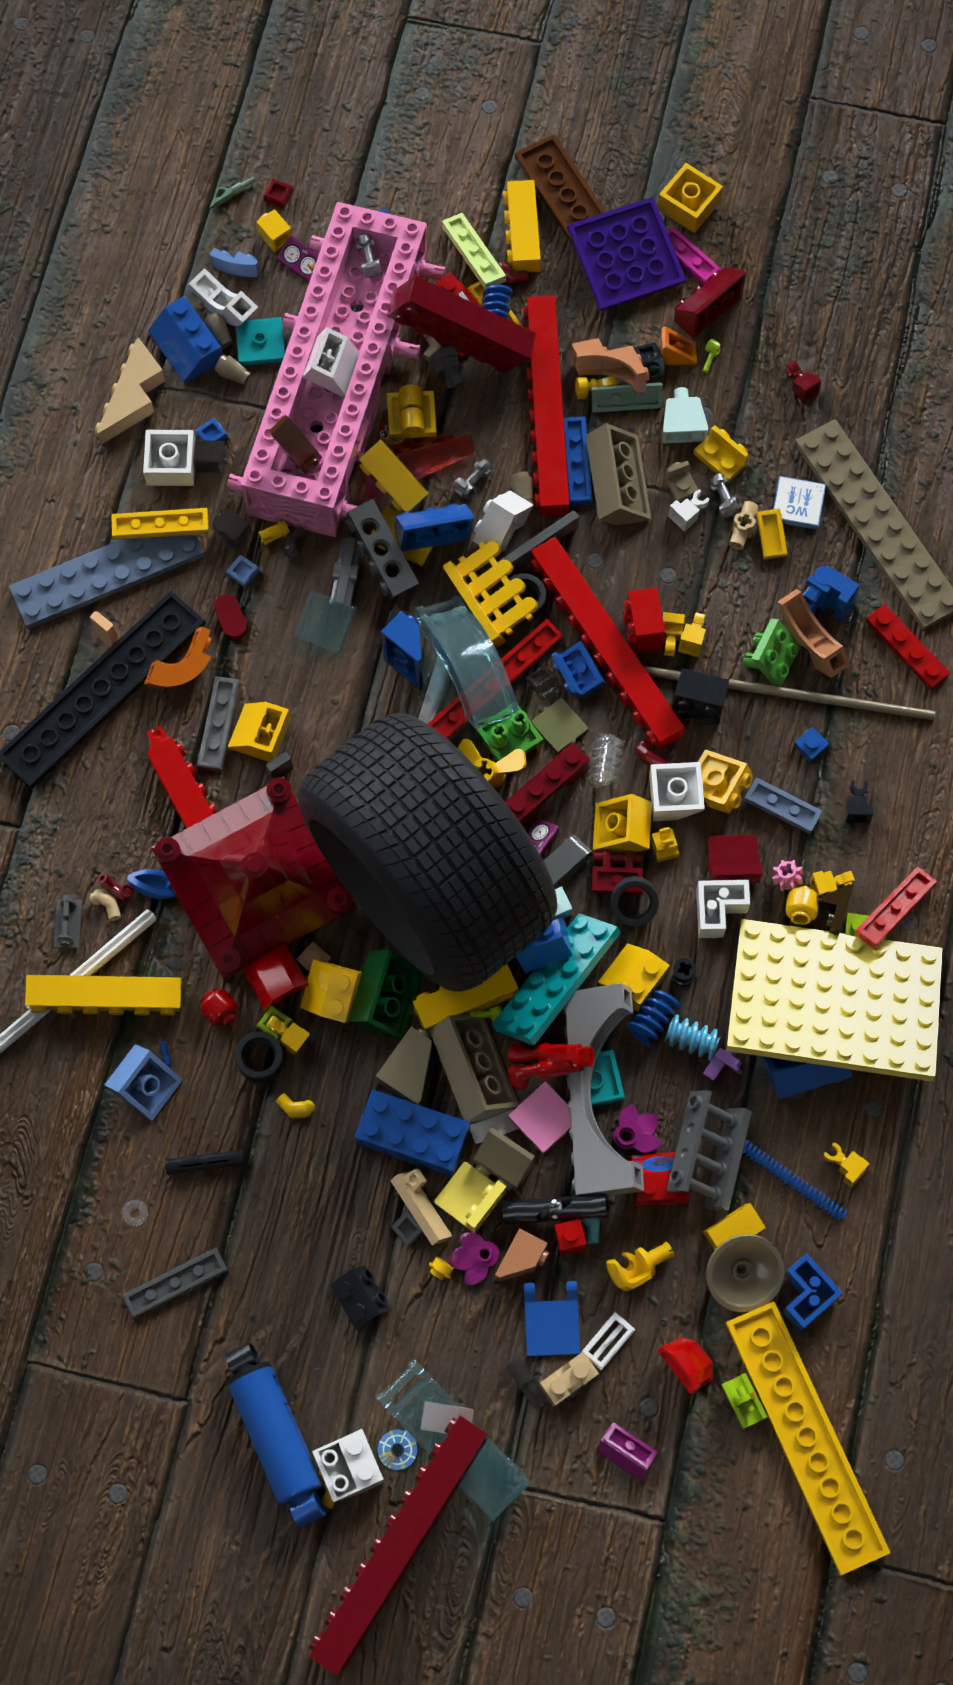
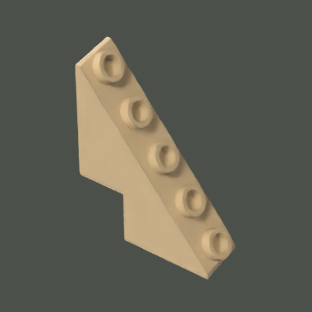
(129, 398)

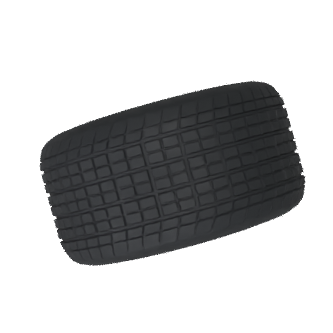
(428, 851)

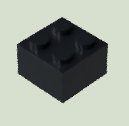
(700, 696)

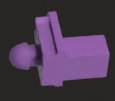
(721, 1059)

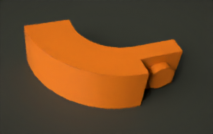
(171, 675)

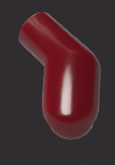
(511, 276)

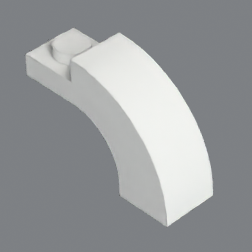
(217, 299)

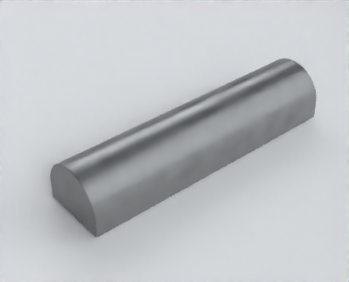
(436, 692)

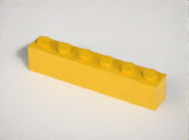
(103, 994)

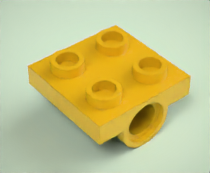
(411, 413)

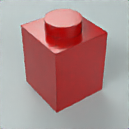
(570, 1237)

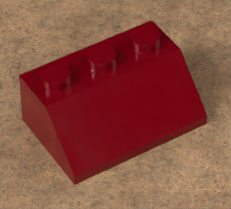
(710, 300)

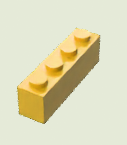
(522, 225)
(443, 1003)

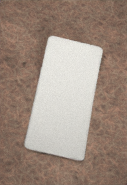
(500, 1123)

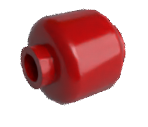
(219, 1007)

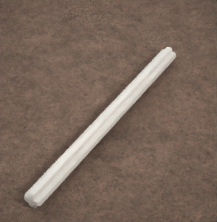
(88, 968)

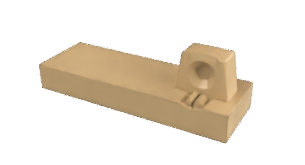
(410, 1190)

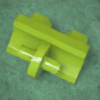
(744, 1401)

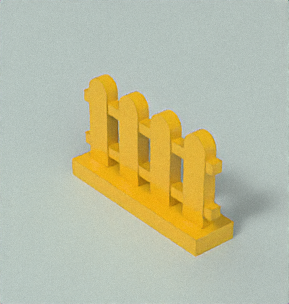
(480, 585)

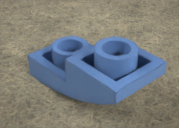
(240, 265)

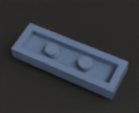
(783, 805)

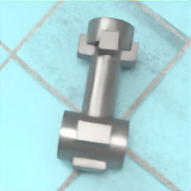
(371, 267)
(465, 488)
(731, 504)

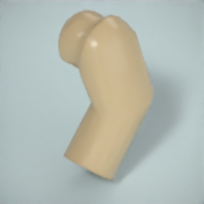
(106, 899)

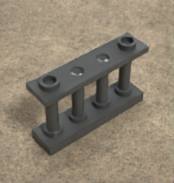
(728, 1153)

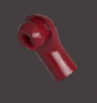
(648, 756)
(109, 884)

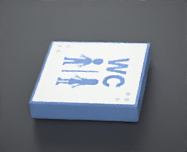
(799, 502)

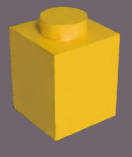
(273, 230)

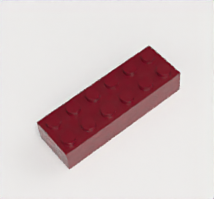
(461, 324)

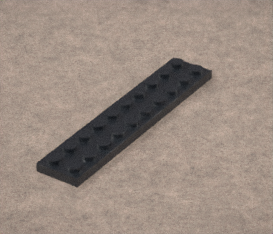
(100, 689)

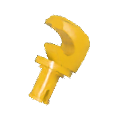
(640, 1266)

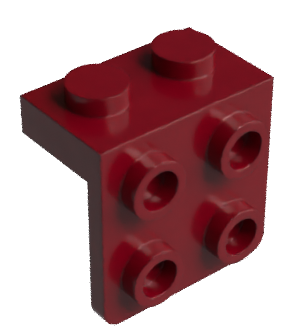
(734, 858)

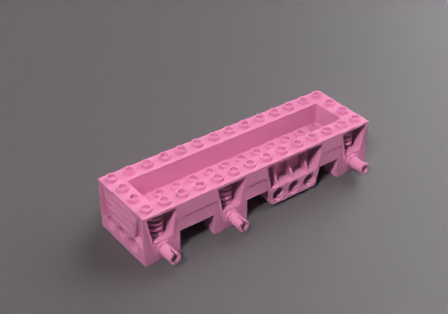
(271, 479)

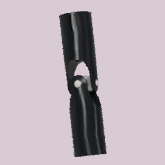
(574, 1208)

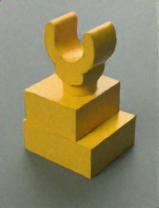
(673, 630)
(693, 636)
(664, 844)
(824, 882)
(292, 1037)
(852, 1167)

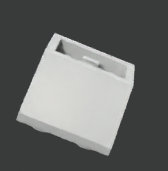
(332, 362)
(348, 1466)

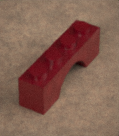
(561, 771)

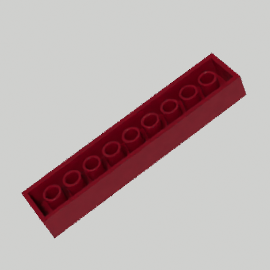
(399, 1545)

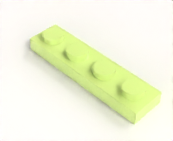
(473, 250)

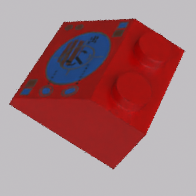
(656, 1179)

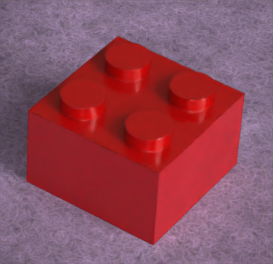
(644, 621)

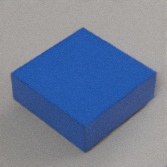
(212, 431)

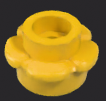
(440, 1269)

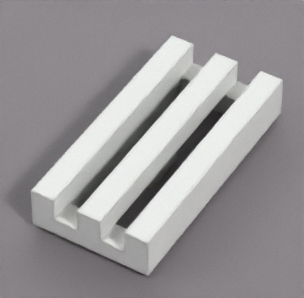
(594, 1358)

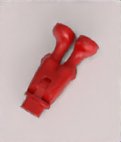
(553, 1061)

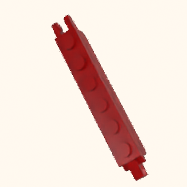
(178, 778)

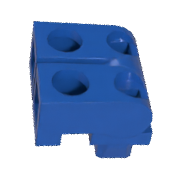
(831, 590)

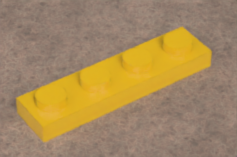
(160, 523)

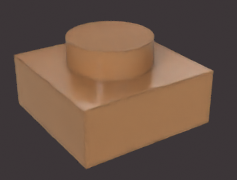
(312, 952)

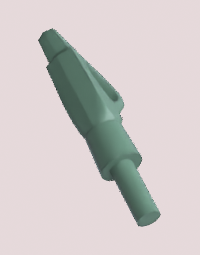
(228, 193)

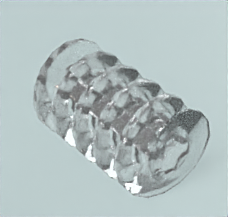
(603, 760)

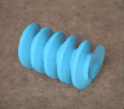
(693, 1037)

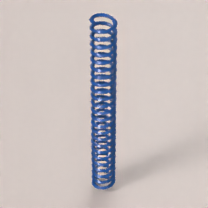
(790, 1179)

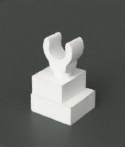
(687, 512)

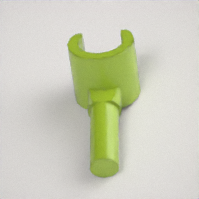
(713, 348)
(493, 1013)

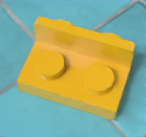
(722, 453)

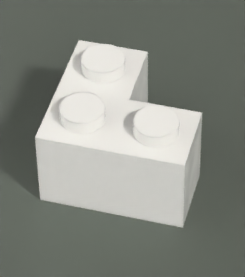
(501, 519)
(715, 901)

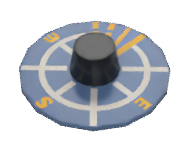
(397, 1449)

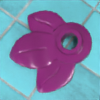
(639, 1128)
(470, 1257)

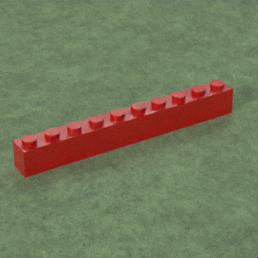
(547, 408)
(606, 644)

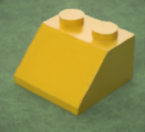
(622, 824)
(637, 970)
(330, 990)

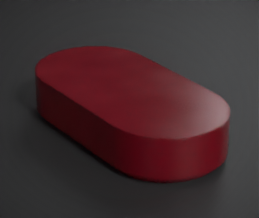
(230, 616)

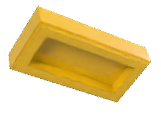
(771, 534)

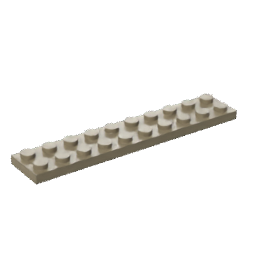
(878, 523)

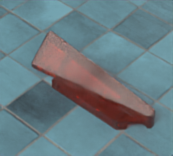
(426, 457)

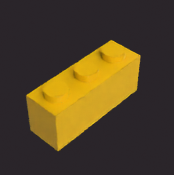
(392, 477)

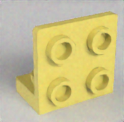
(470, 1197)

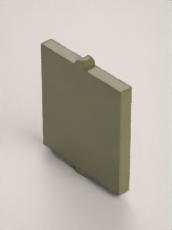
(559, 725)

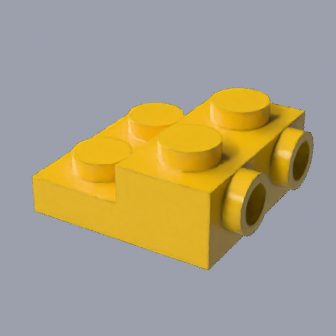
(723, 781)

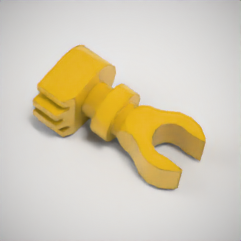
(583, 385)

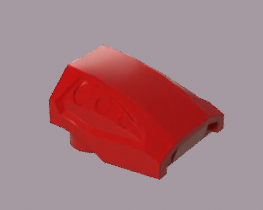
(275, 976)
(688, 1363)

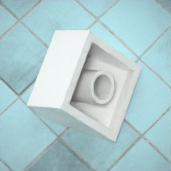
(676, 790)

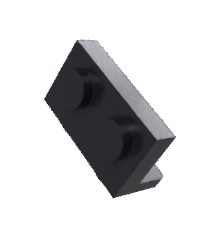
(360, 1296)

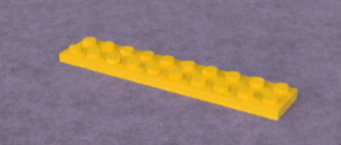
(807, 1438)

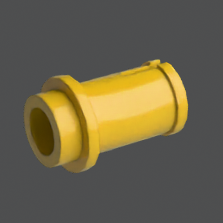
(274, 532)

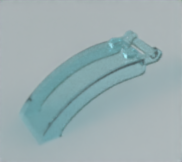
(469, 661)
(492, 1478)

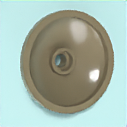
(752, 1285)

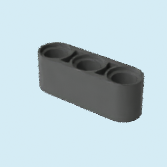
(567, 860)

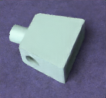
(684, 419)

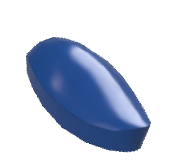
(151, 883)

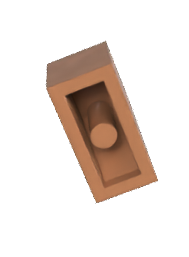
(522, 1256)

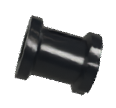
(687, 965)

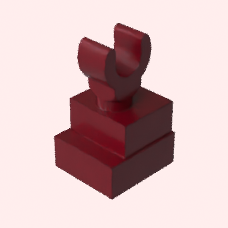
(805, 384)

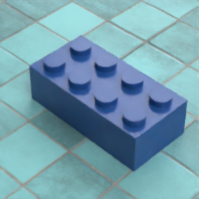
(412, 1133)

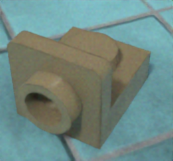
(680, 481)

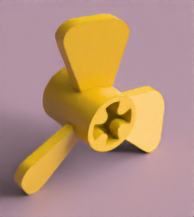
(511, 763)

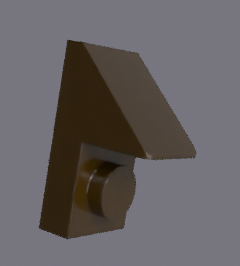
(837, 903)

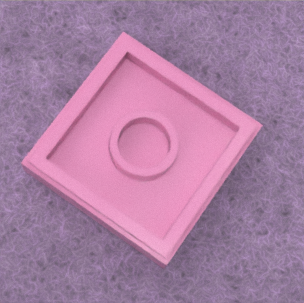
(542, 1117)

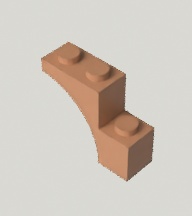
(623, 363)
(824, 650)

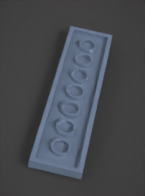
(100, 575)

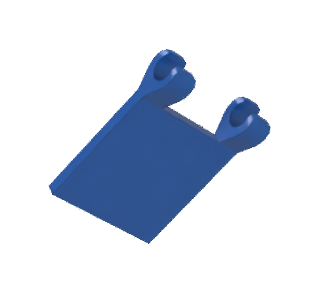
(552, 1325)

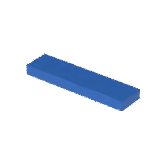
(577, 461)

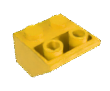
(260, 730)

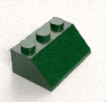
(385, 994)

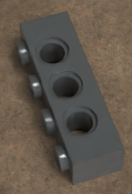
(370, 515)

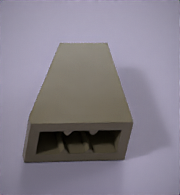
(408, 1067)

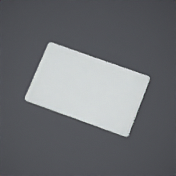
(438, 1416)

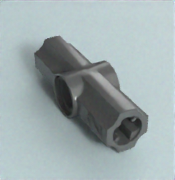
(346, 571)

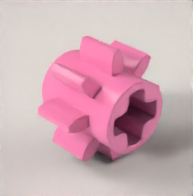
(787, 875)

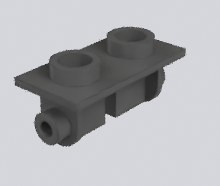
(67, 922)

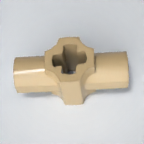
(746, 518)

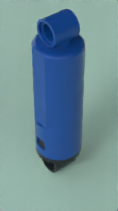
(275, 1434)

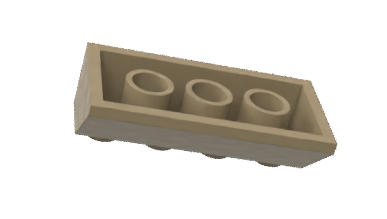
(618, 476)
(473, 1067)

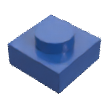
(811, 744)

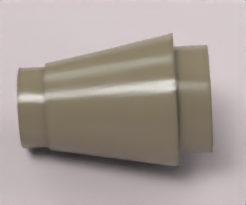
(218, 328)
(232, 370)
(522, 485)

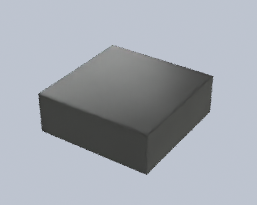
(279, 765)

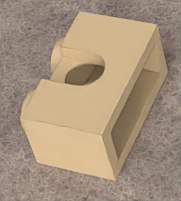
(568, 1379)

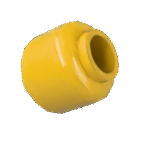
(802, 905)

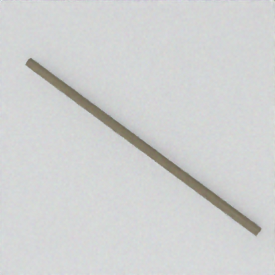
(808, 696)

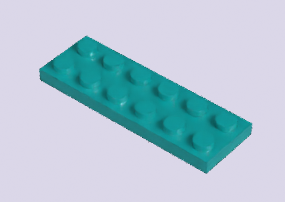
(553, 985)

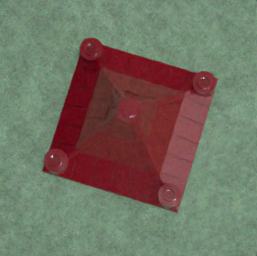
(252, 878)

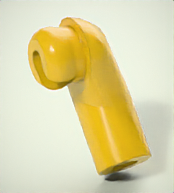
(295, 1109)

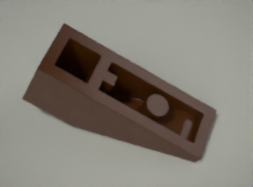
(295, 444)

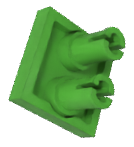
(773, 652)
(510, 735)

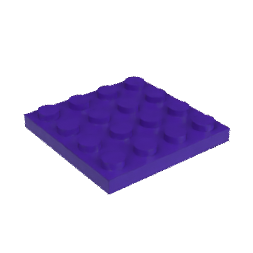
(626, 254)

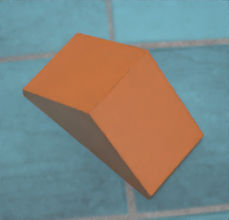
(677, 348)

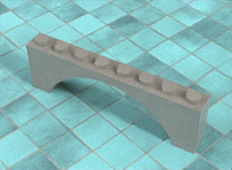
(597, 1166)

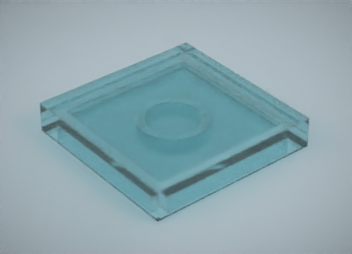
(325, 621)

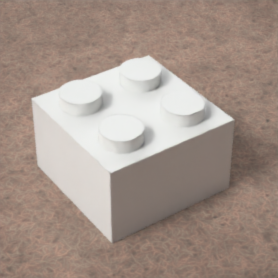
(169, 458)

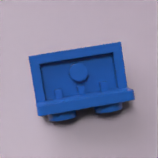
(578, 670)

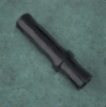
(203, 1162)

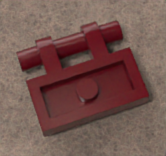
(606, 877)

